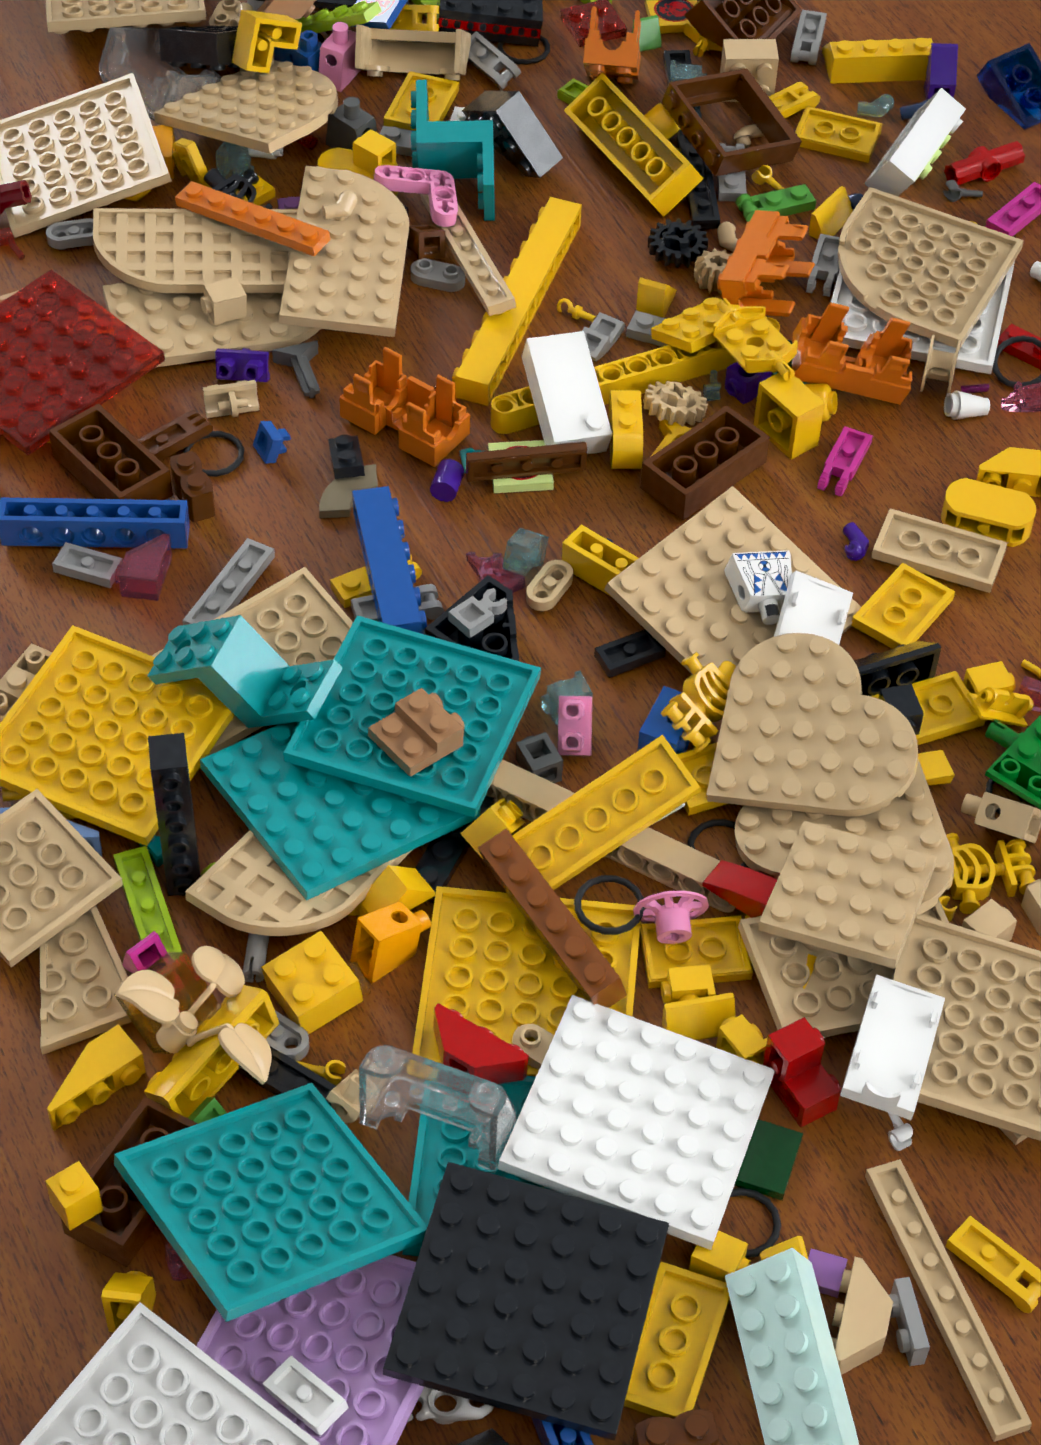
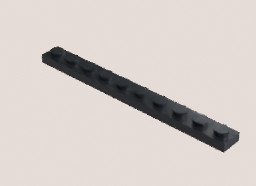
(702, 199)

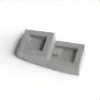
(603, 335)

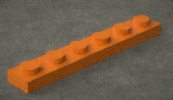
(253, 218)

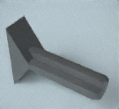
(298, 358)

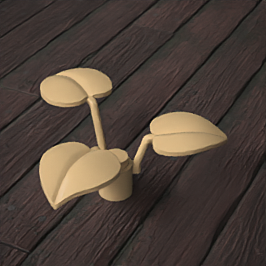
(155, 998)

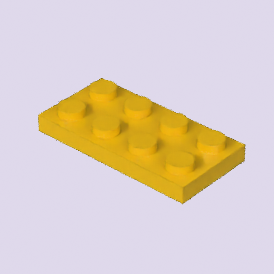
(676, 1341)

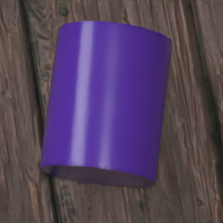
(447, 480)

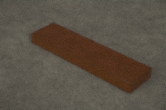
(526, 461)

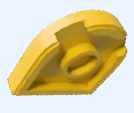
(189, 161)

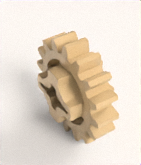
(675, 403)

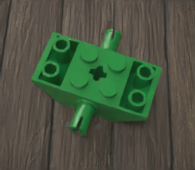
(1020, 764)

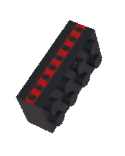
(495, 20)

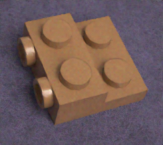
(418, 732)

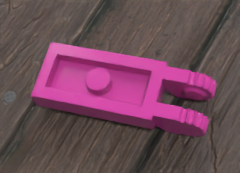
(845, 458)

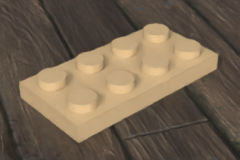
(939, 550)

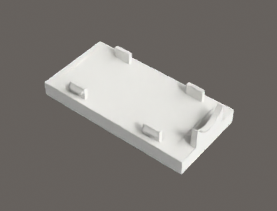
(813, 608)
(893, 1047)

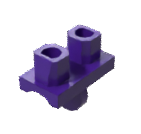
(242, 365)

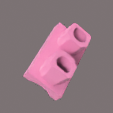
(575, 725)

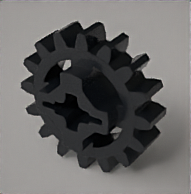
(677, 242)

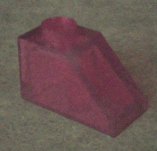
(145, 569)

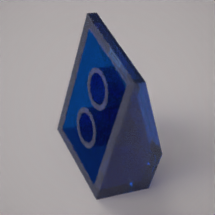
(1015, 84)

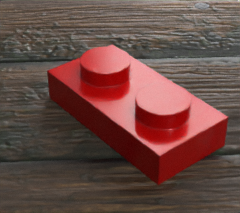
(1022, 350)

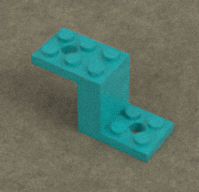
(455, 147)
(245, 672)

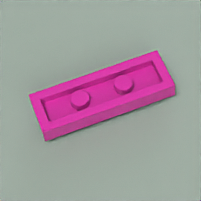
(1017, 212)

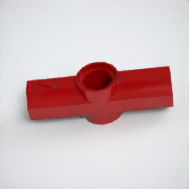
(985, 163)

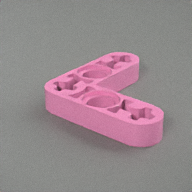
(423, 182)

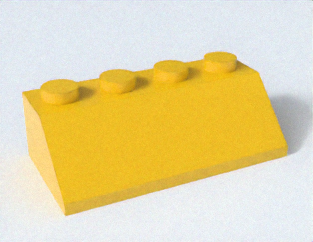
(877, 60)
(206, 1066)

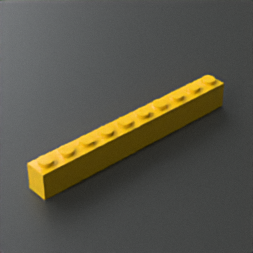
(528, 281)

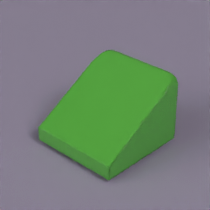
(650, 33)

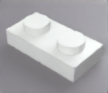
(305, 1395)

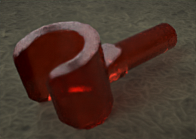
(7, 238)

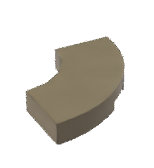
(337, 497)

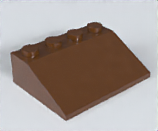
(741, 18)

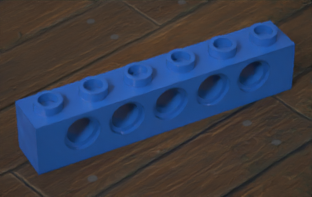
(92, 522)

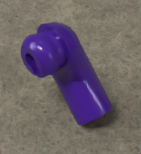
(858, 542)

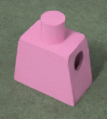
(338, 56)

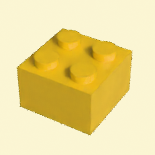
(789, 414)
(312, 983)

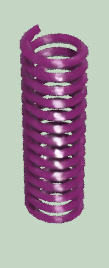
(975, 388)

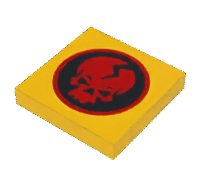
(670, 13)

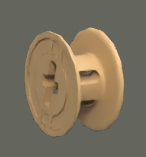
(940, 365)

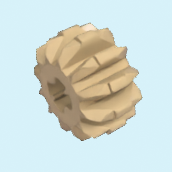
(708, 269)

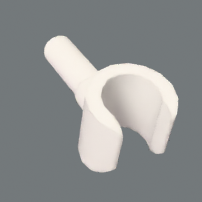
(901, 1135)

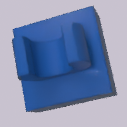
(269, 441)

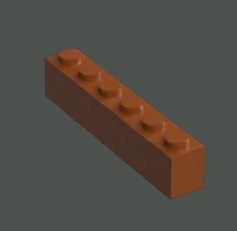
(552, 920)

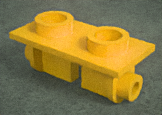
(1000, 705)

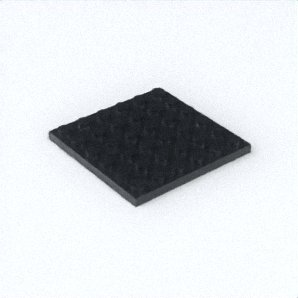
(528, 1300)

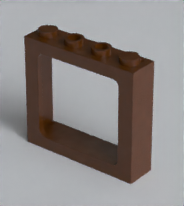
(725, 86)

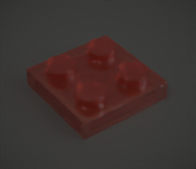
(578, 19)

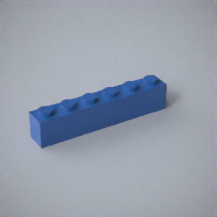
(387, 559)

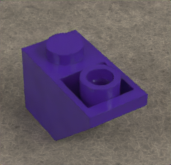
(941, 69)

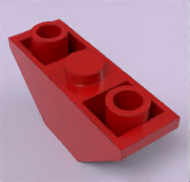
(476, 1049)

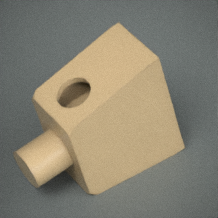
(1014, 820)

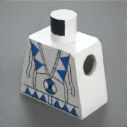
(760, 581)

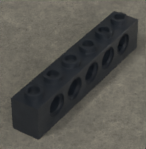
(174, 811)

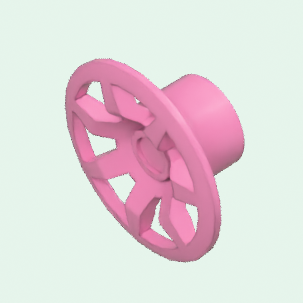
(673, 918)

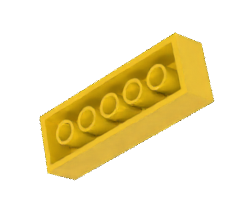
(633, 144)

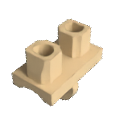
(231, 398)
(345, 1098)

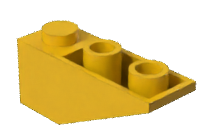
(100, 1071)

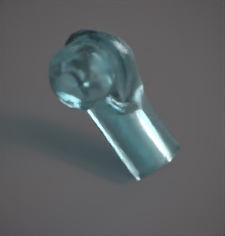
(876, 108)

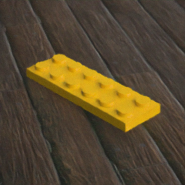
(607, 812)

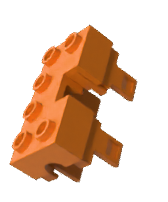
(618, 63)
(763, 259)
(875, 372)
(426, 419)

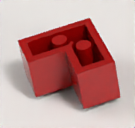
(799, 1077)

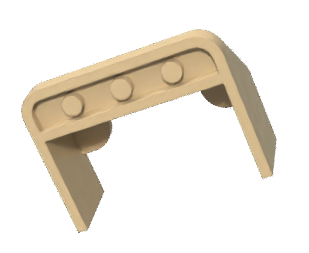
(412, 51)

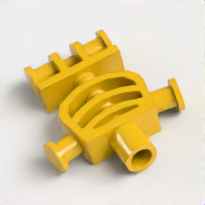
(701, 701)
(974, 862)

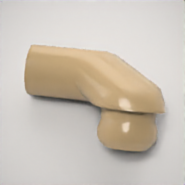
(727, 236)

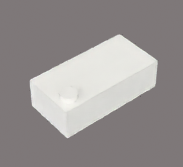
(917, 144)
(566, 391)

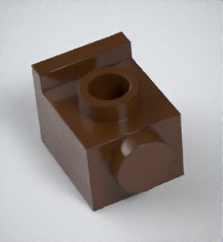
(427, 241)

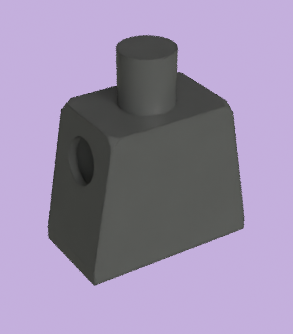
(348, 124)

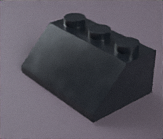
(898, 666)

